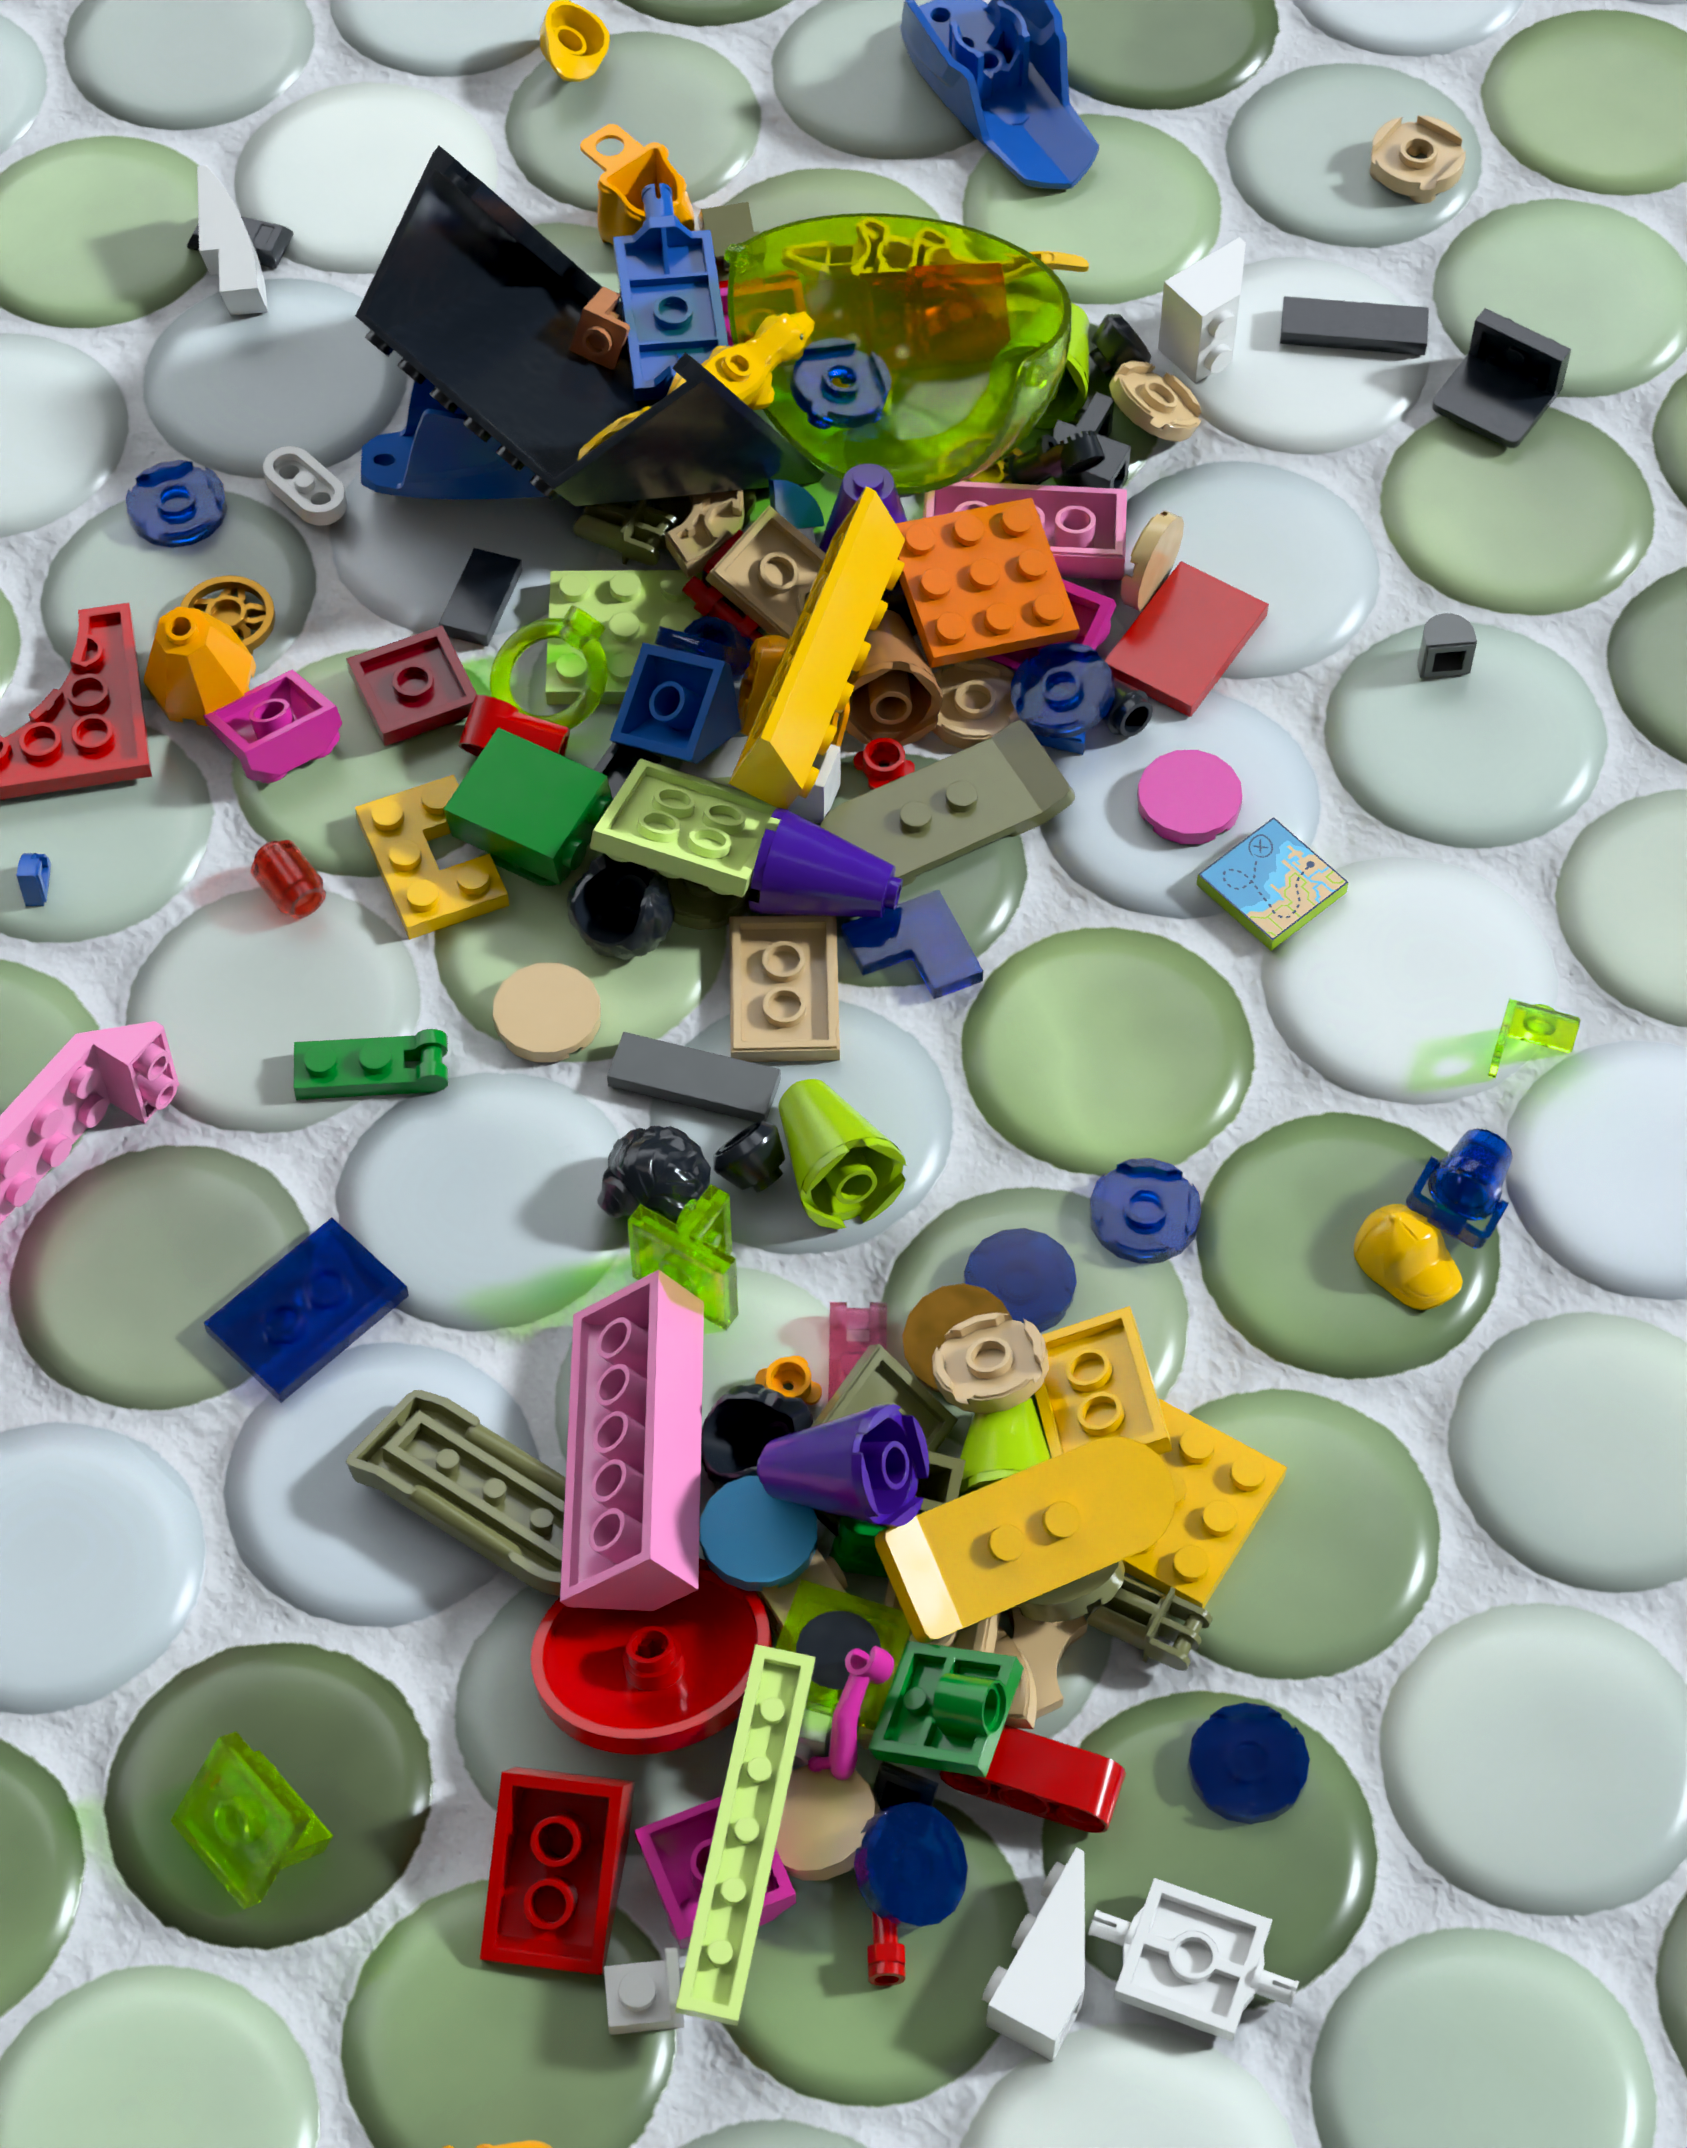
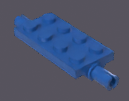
(667, 295)

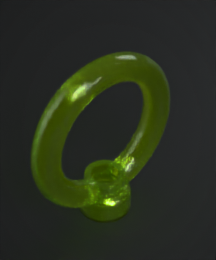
(578, 631)

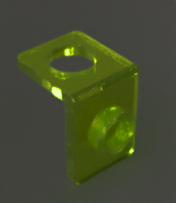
(1535, 1025)

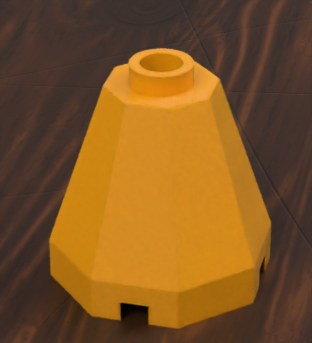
(196, 665)

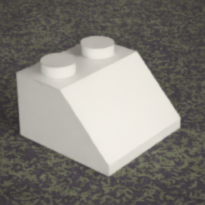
(1203, 312)

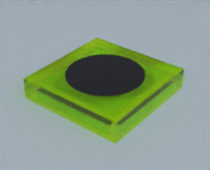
(831, 1625)

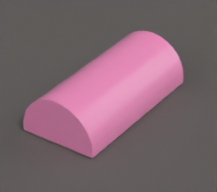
(1080, 522)

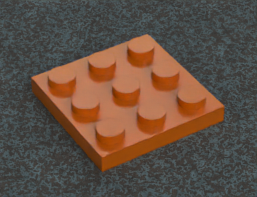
(983, 583)

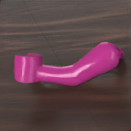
(843, 1740)

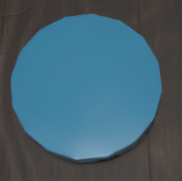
(756, 1538)

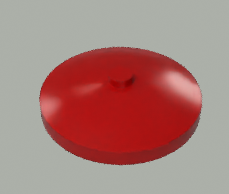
(649, 1676)

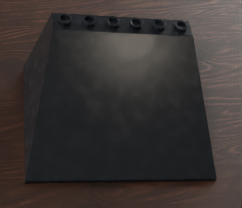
(491, 322)

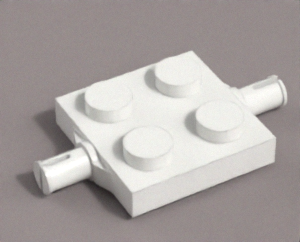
(1193, 1959)

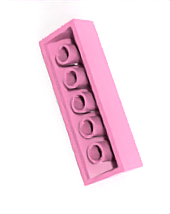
(634, 1449)

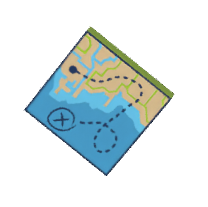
(1272, 883)

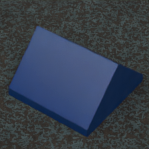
(677, 705)

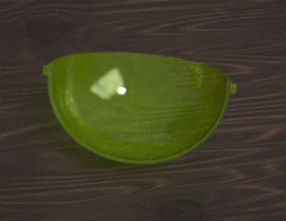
(952, 311)

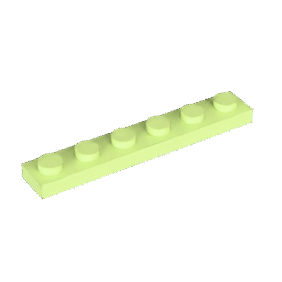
(745, 1836)

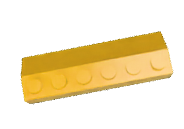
(821, 655)

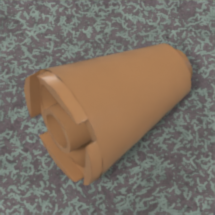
(894, 687)

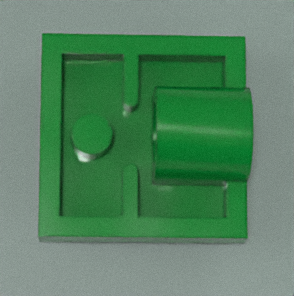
(946, 1708)

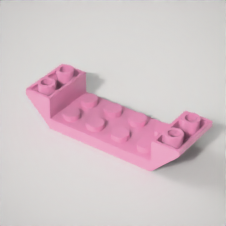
(95, 1068)

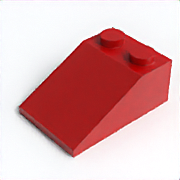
(556, 1869)

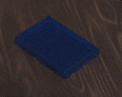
(306, 1309)

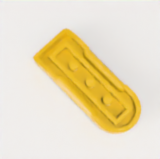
(1027, 1534)

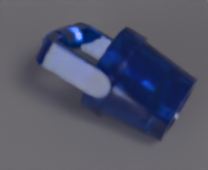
(712, 639)
(1465, 1187)

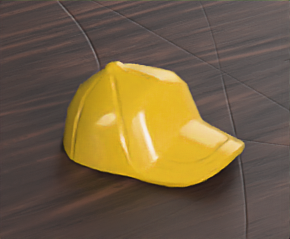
(573, 40)
(1407, 1257)

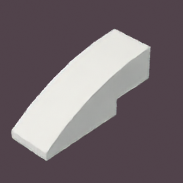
(228, 248)

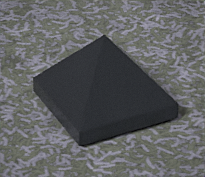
(901, 1786)

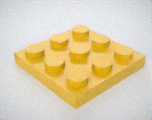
(1217, 1504)

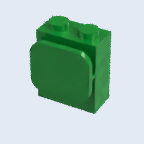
(528, 808)

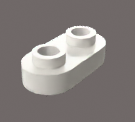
(312, 492)

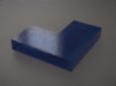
(919, 931)

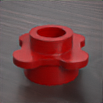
(883, 752)

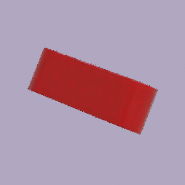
(1047, 1781)

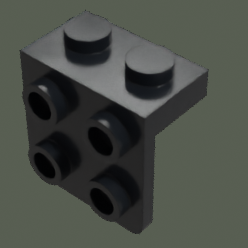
(1503, 380)

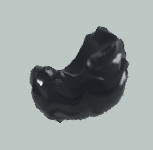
(621, 908)
(655, 1170)
(743, 1425)

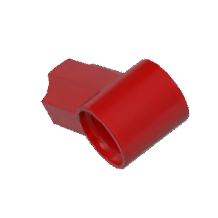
(490, 713)

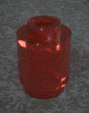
(288, 878)

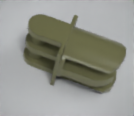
(627, 528)
(1143, 1615)

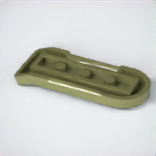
(956, 804)
(468, 1485)

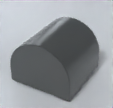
(1446, 646)

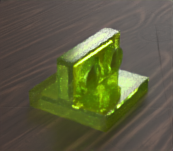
(691, 1252)
(247, 1820)

